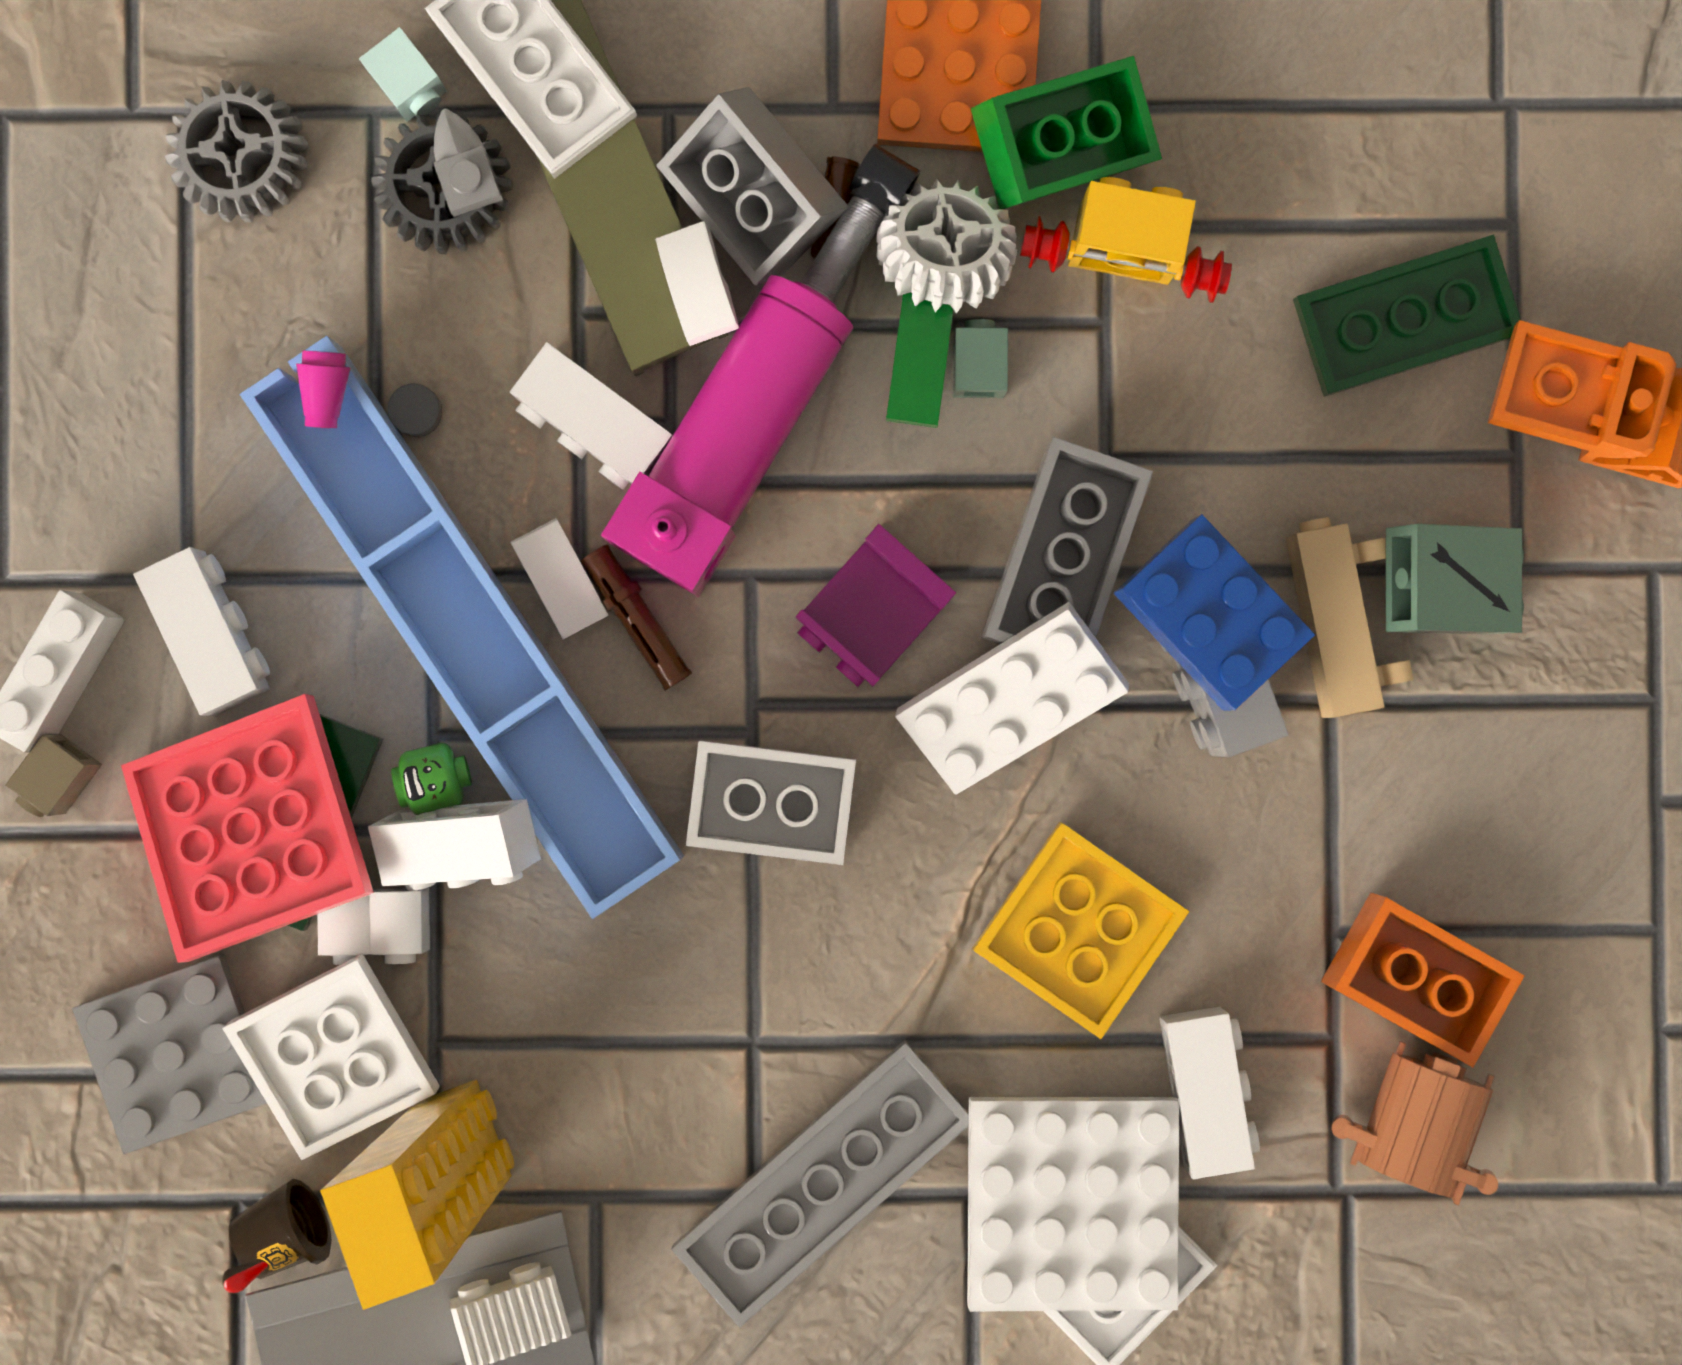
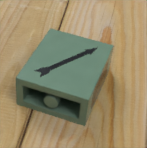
(1454, 579)

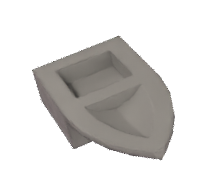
(463, 166)

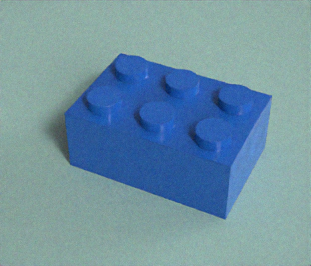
(1214, 614)

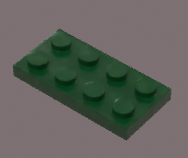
(1408, 315)

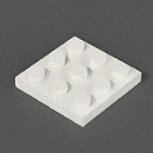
(331, 1057)

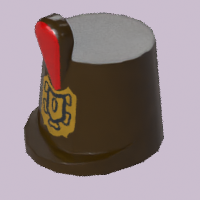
(277, 1235)

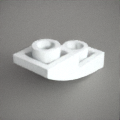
(697, 283)
(559, 578)

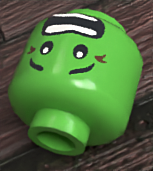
(430, 778)

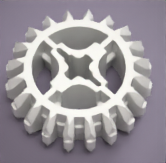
(946, 246)

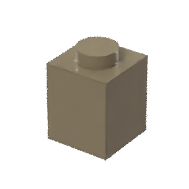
(52, 776)

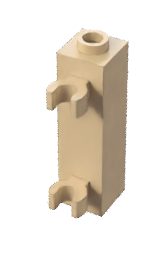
(1335, 612)

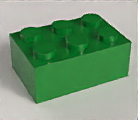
(1066, 132)

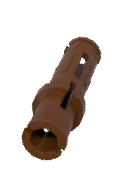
(628, 605)

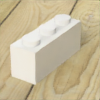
(589, 417)
(203, 630)
(55, 668)
(455, 845)
(1209, 1092)

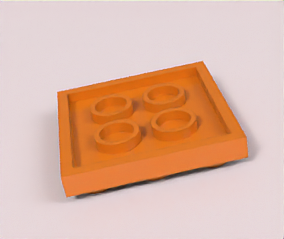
(947, 60)

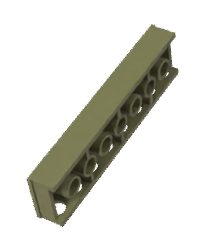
(614, 215)

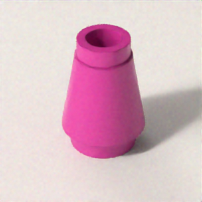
(322, 387)

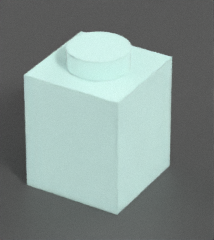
(404, 75)

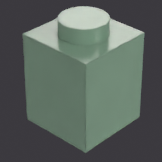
(980, 360)

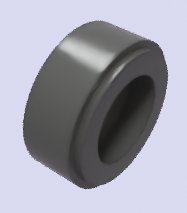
(415, 410)

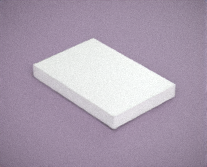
(1114, 1335)

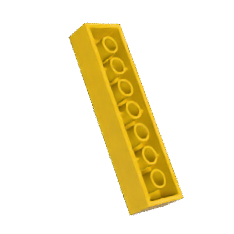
(418, 1193)

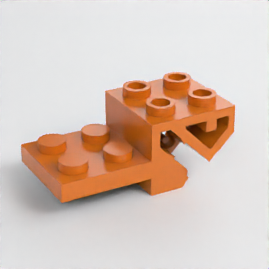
(1594, 397)

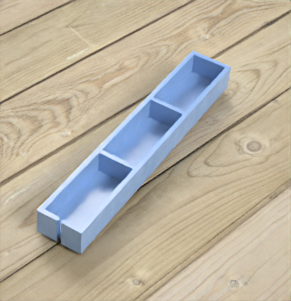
(469, 637)

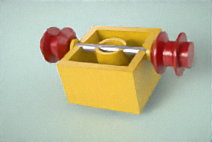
(1131, 237)

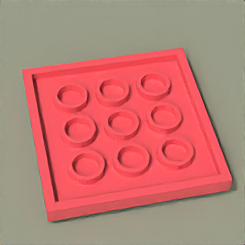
(246, 828)

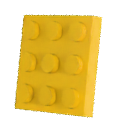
(1080, 930)

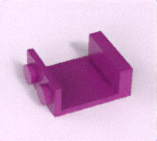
(874, 608)

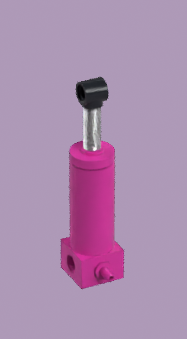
(701, 483)

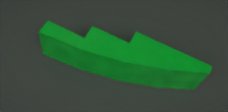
(919, 363)

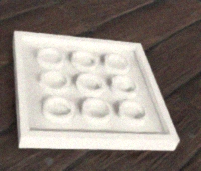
(1073, 1203)

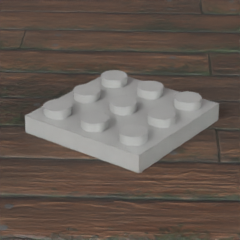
(166, 1054)

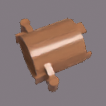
(1424, 1126)

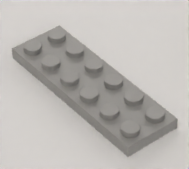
(822, 1183)

